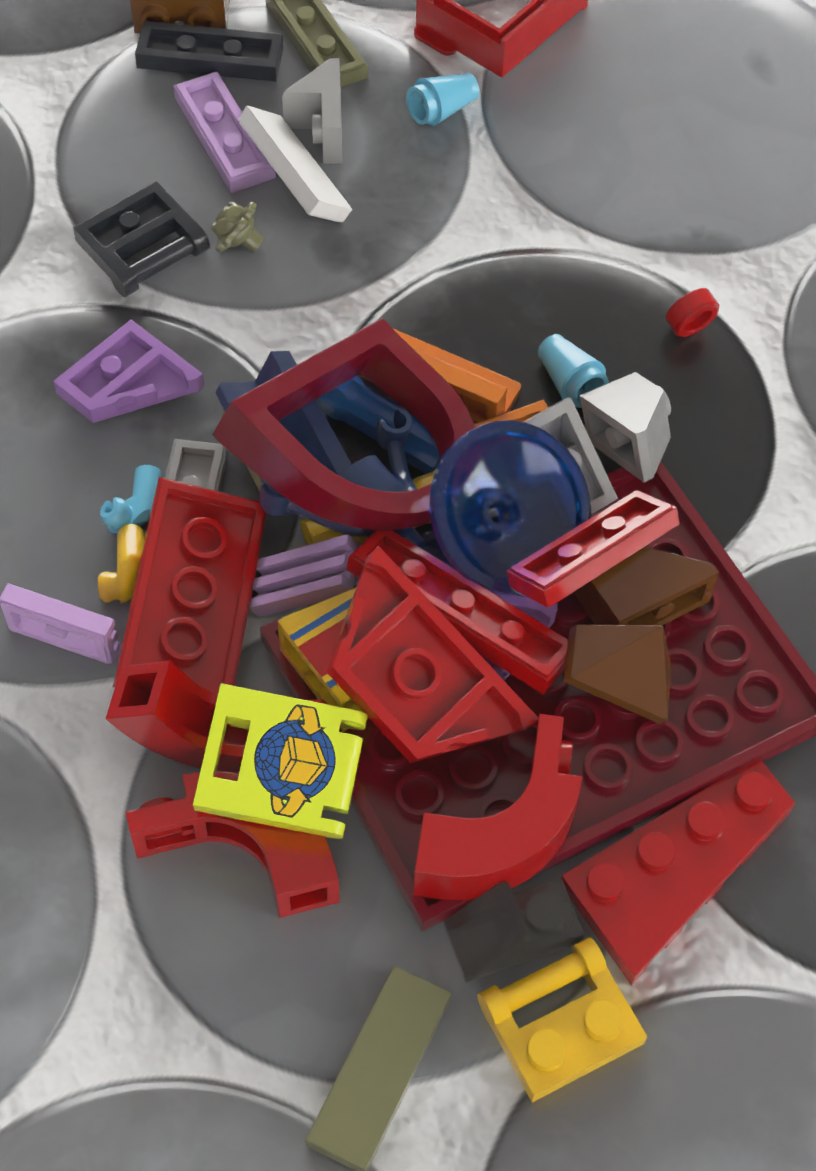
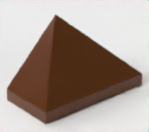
(622, 666)

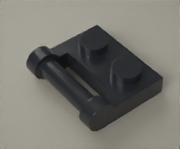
(134, 226)

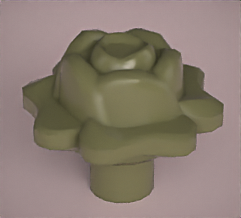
(236, 226)

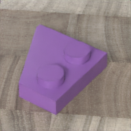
(126, 375)

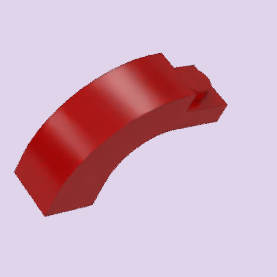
(172, 715)
(472, 855)
(295, 861)

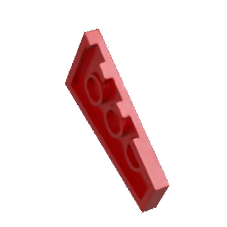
(663, 873)

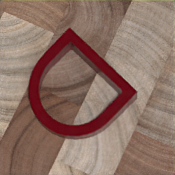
(261, 442)

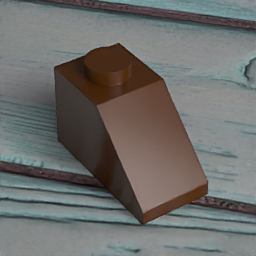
(648, 589)

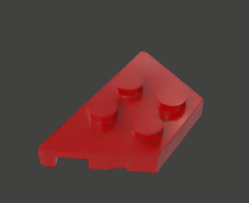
(417, 670)

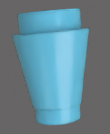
(439, 97)
(571, 368)

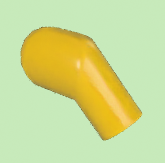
(121, 584)

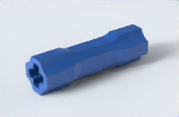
(363, 408)

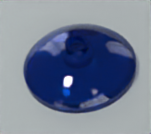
(529, 483)

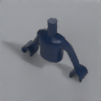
(366, 472)

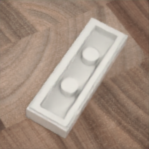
(294, 165)

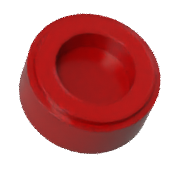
(692, 312)

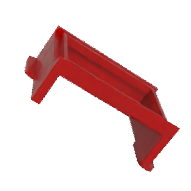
(453, 28)

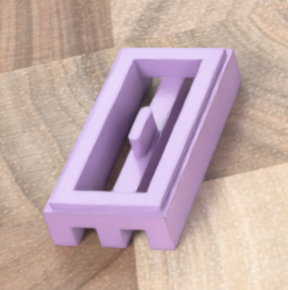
(304, 567)
(60, 624)

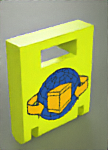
(290, 762)

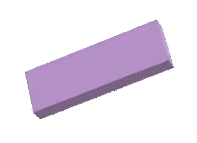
(216, 123)

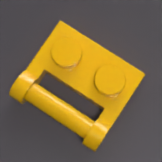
(570, 1038)

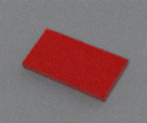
(194, 583)

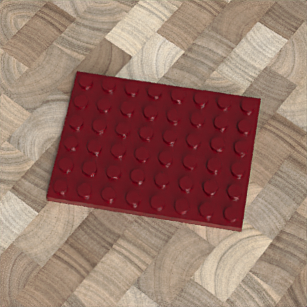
(732, 701)

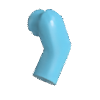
(138, 506)

